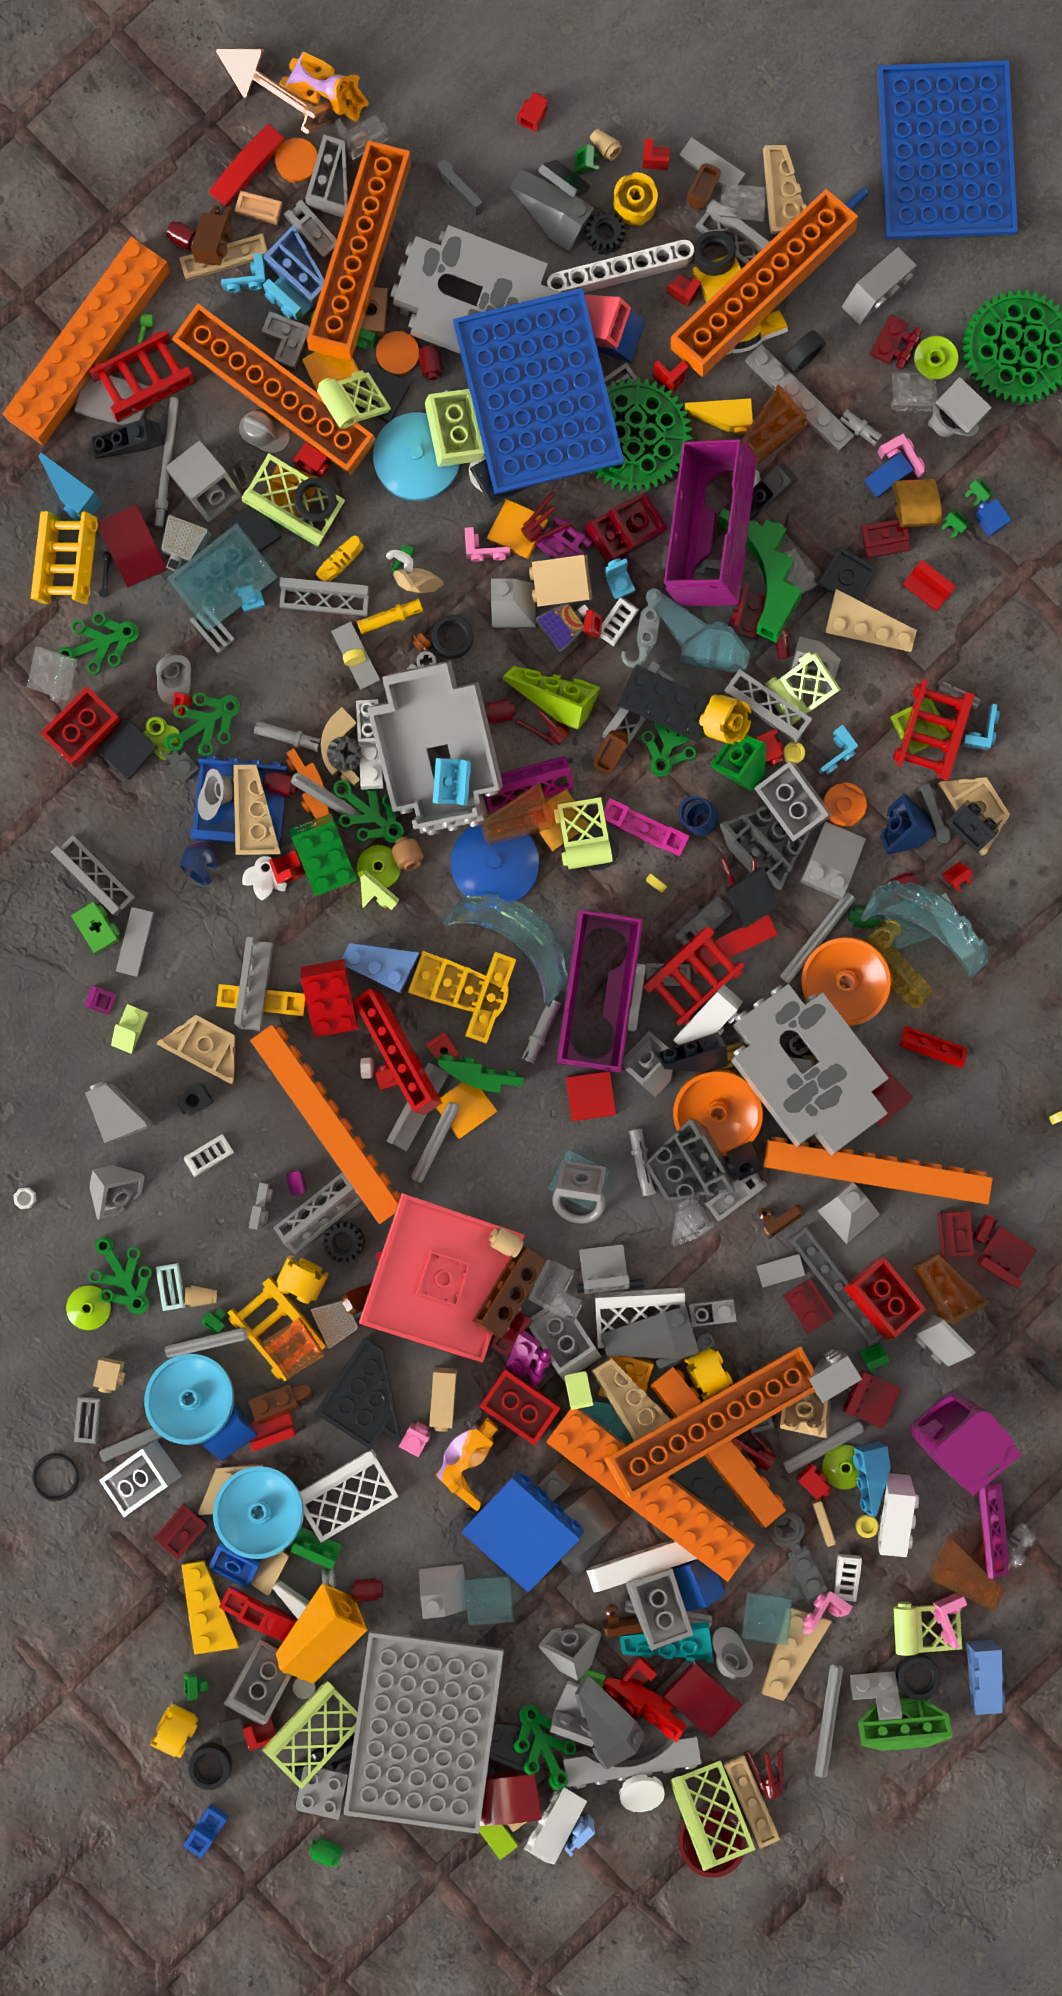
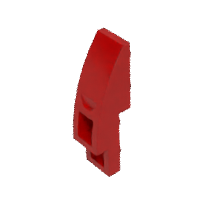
(258, 1615)
(642, 1701)

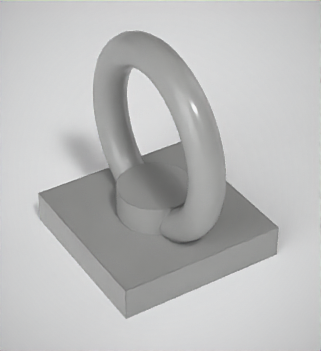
(580, 1182)

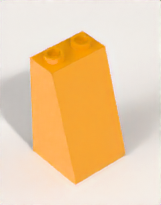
(321, 1634)

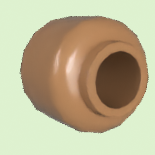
(407, 854)

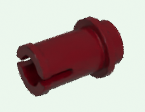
(782, 646)
(985, 1229)

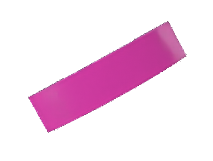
(644, 828)

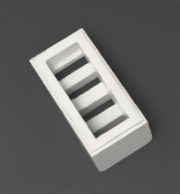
(611, 617)
(212, 1162)
(847, 1559)
(291, 1598)

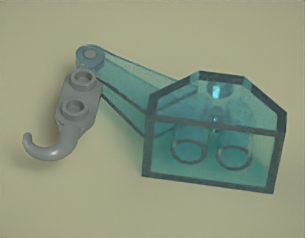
(702, 644)

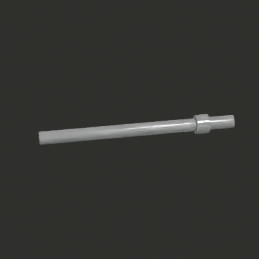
(161, 503)

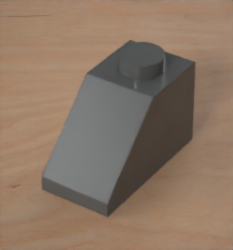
(558, 1478)

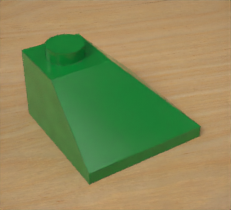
(742, 762)

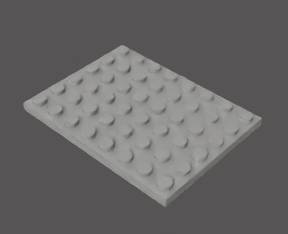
(423, 1732)

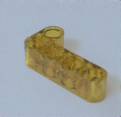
(914, 988)

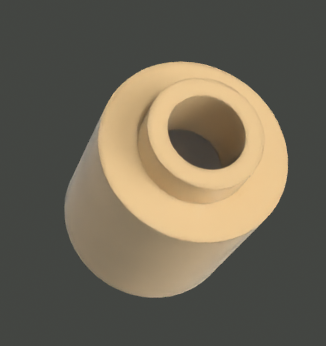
(505, 1242)

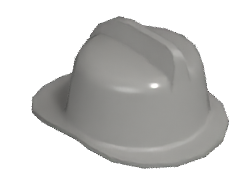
(945, 426)
(264, 432)
(173, 676)
(214, 793)
(731, 1653)

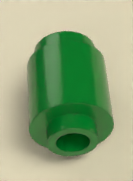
(325, 1852)

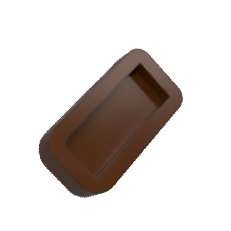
(703, 186)
(611, 751)
(774, 1226)
(355, 1299)
(619, 1626)

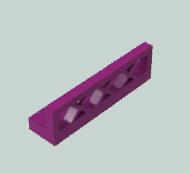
(531, 775)
(994, 1530)

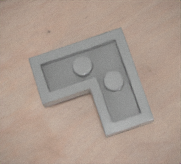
(292, 337)
(259, 1215)
(881, 1687)

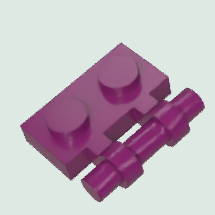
(559, 547)
(523, 1355)

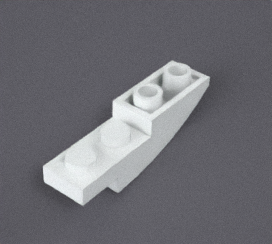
(370, 766)

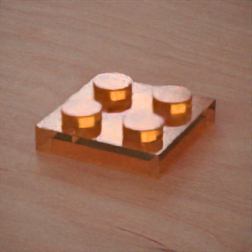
(293, 1348)

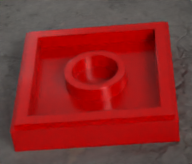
(590, 1096)

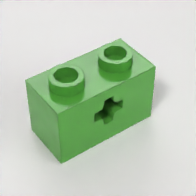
(85, 922)

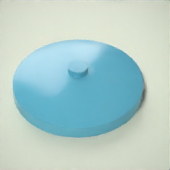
(407, 459)
(189, 1399)
(258, 1512)

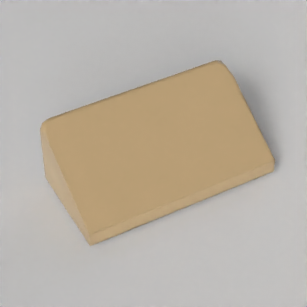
(269, 1572)

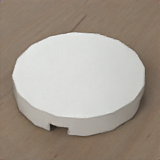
(641, 1793)

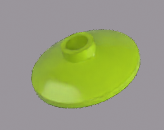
(938, 348)
(388, 874)
(99, 1310)
(833, 1463)

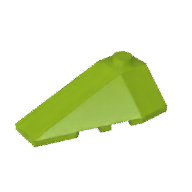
(561, 699)

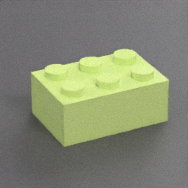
(454, 428)

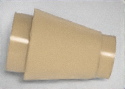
(607, 145)
(199, 1296)

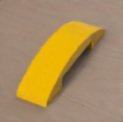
(276, 1001)

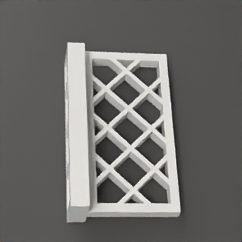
(634, 1299)
(340, 1476)

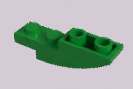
(470, 1073)

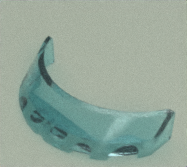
(934, 915)
(524, 929)

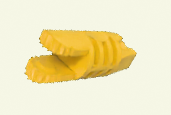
(340, 559)

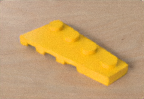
(208, 1623)

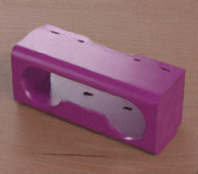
(695, 522)
(617, 995)
(964, 1441)

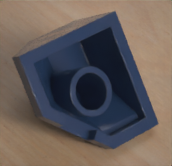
(906, 827)

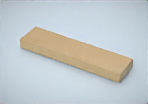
(238, 253)
(751, 1801)

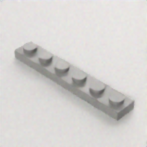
(816, 413)

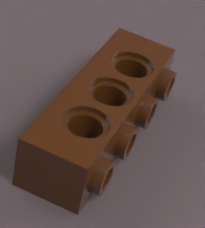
(499, 1297)

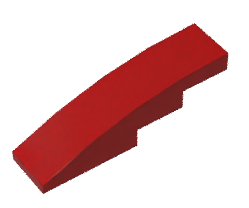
(247, 164)
(738, 941)

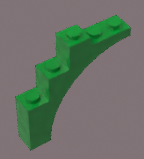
(775, 567)

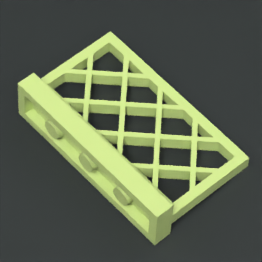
(279, 513)
(296, 1724)
(693, 1821)

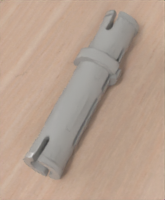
(297, 738)
(541, 1031)
(640, 1156)

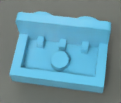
(289, 301)
(451, 781)

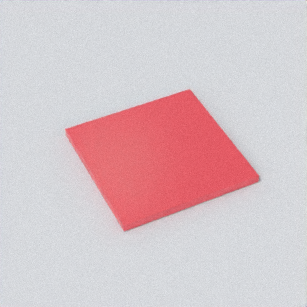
(435, 1278)

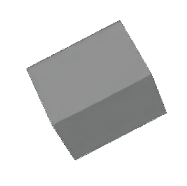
(963, 405)

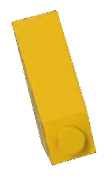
(723, 414)

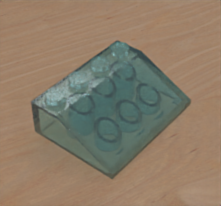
(222, 577)

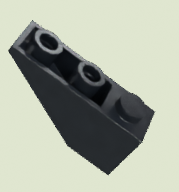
(128, 439)
(771, 488)
(697, 1055)

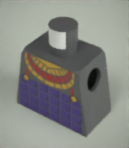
(562, 626)

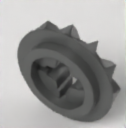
(336, 758)
(796, 1525)

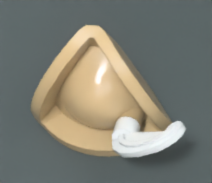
(412, 578)

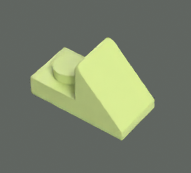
(372, 887)
(129, 1029)
(578, 1390)

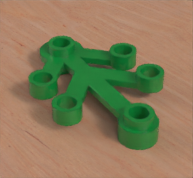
(102, 642)
(205, 722)
(669, 741)
(371, 814)
(123, 1278)
(541, 1743)

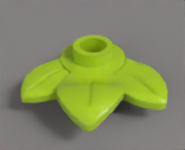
(159, 737)

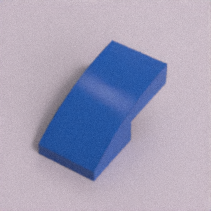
(891, 471)
(205, 1830)

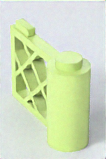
(342, 404)
(785, 690)
(586, 851)
(909, 1630)

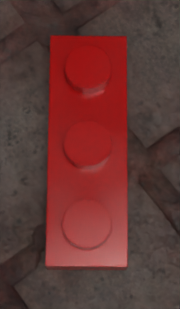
(933, 1046)

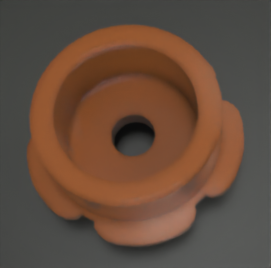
(422, 642)

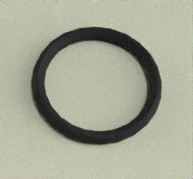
(34, 1473)

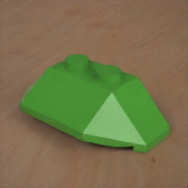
(920, 1727)

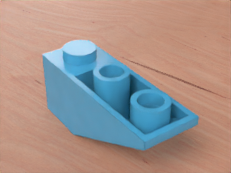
(873, 1471)

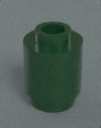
(855, 915)

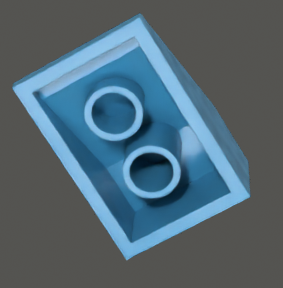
(71, 491)

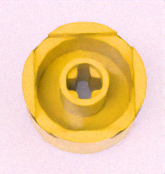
(624, 204)
(726, 719)
(301, 1279)
(707, 1372)
(173, 1730)

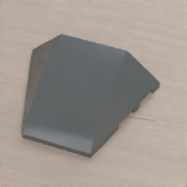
(763, 838)
(690, 1165)
(597, 1521)

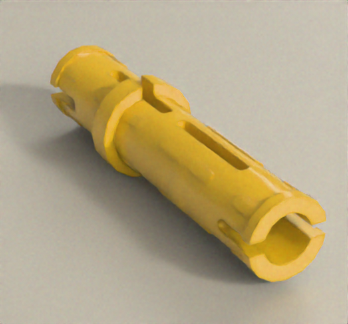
(392, 615)

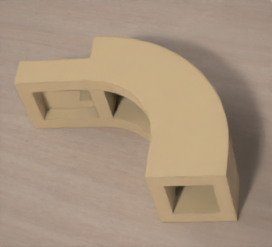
(340, 725)

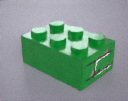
(323, 854)

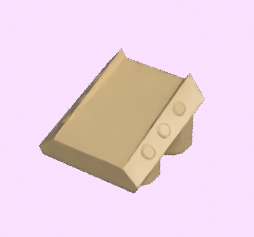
(807, 1416)

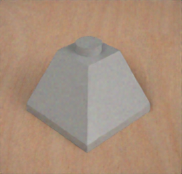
(512, 604)
(828, 658)
(645, 1066)
(848, 1212)
(442, 1590)

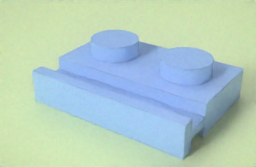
(581, 1833)

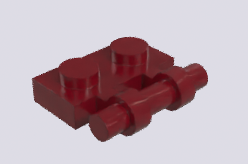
(889, 339)

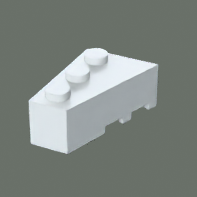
(711, 1017)
(897, 1516)
(556, 1825)

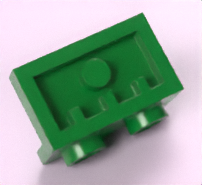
(309, 1547)

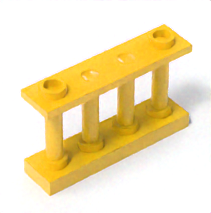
(46, 556)
(285, 1308)

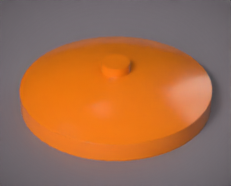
(850, 976)
(723, 1105)

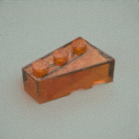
(775, 424)
(518, 818)
(947, 1290)
(964, 1576)

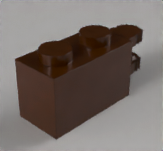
(212, 236)
(279, 1402)

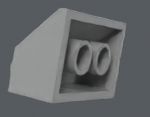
(793, 801)

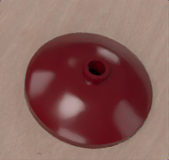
(688, 1850)

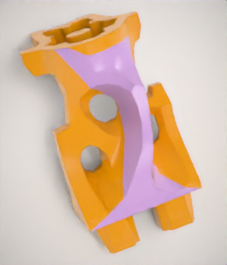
(311, 85)
(465, 1452)

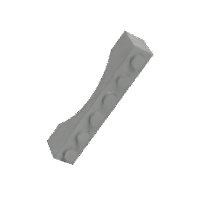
(585, 1768)

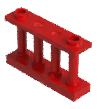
(142, 397)
(948, 746)
(688, 954)

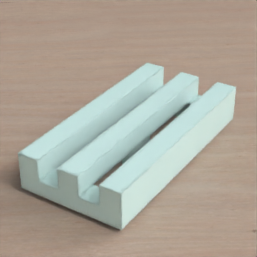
(174, 1305)

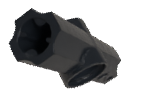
(342, 1755)

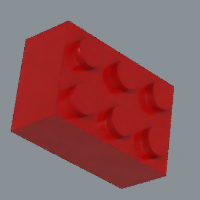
(81, 727)
(329, 998)
(884, 1298)
(519, 1406)

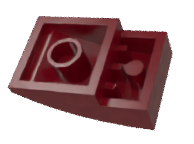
(626, 528)
(132, 546)
(890, 1094)
(702, 1699)
(510, 1799)

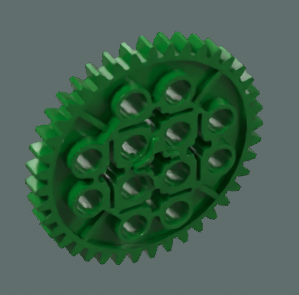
(996, 318)
(667, 437)

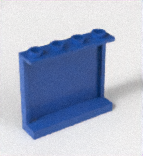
(222, 826)
(523, 1531)

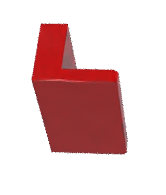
(672, 379)
(929, 585)
(272, 1432)

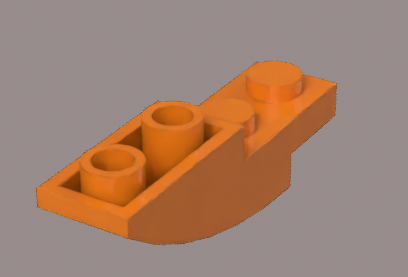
(310, 803)

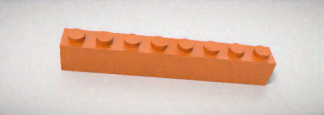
(727, 1459)

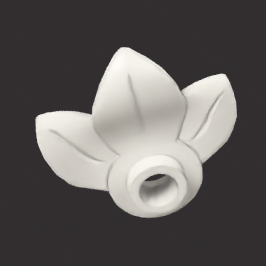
(262, 880)

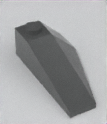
(557, 212)
(659, 1336)
(610, 1726)

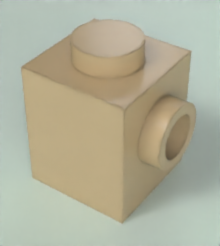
(109, 1375)

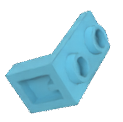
(252, 282)
(618, 579)
(842, 739)
(975, 740)

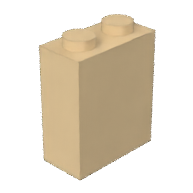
(561, 580)
(443, 1398)

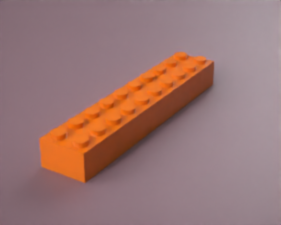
(359, 250)
(764, 282)
(87, 340)
(271, 388)
(326, 1122)
(878, 1172)
(711, 1423)
(664, 1504)

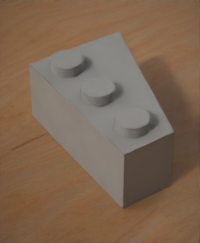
(328, 181)
(833, 1374)

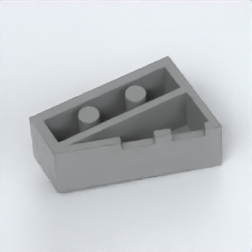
(878, 285)

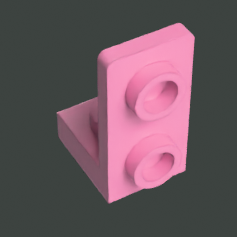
(893, 447)
(478, 555)
(415, 1438)
(951, 1604)
(835, 1606)

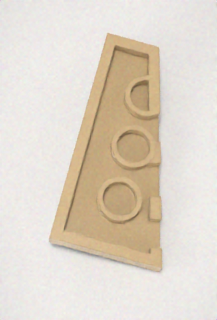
(781, 188)
(861, 622)
(252, 817)
(629, 1401)
(791, 1658)

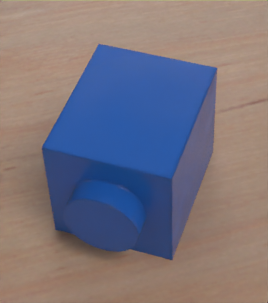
(992, 517)

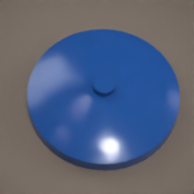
(498, 869)

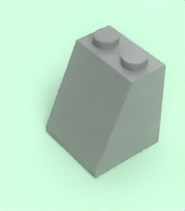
(203, 481)
(115, 1113)

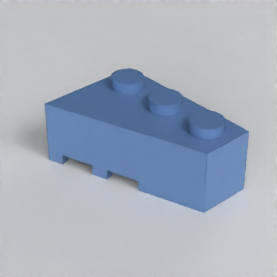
(293, 264)
(382, 965)
(985, 1677)

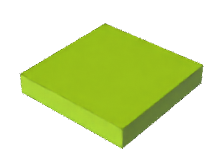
(934, 730)

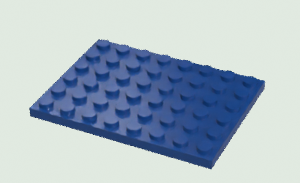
(947, 150)
(538, 391)

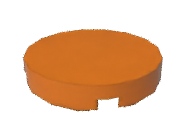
(296, 160)
(397, 353)
(846, 804)

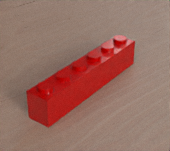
(397, 1051)

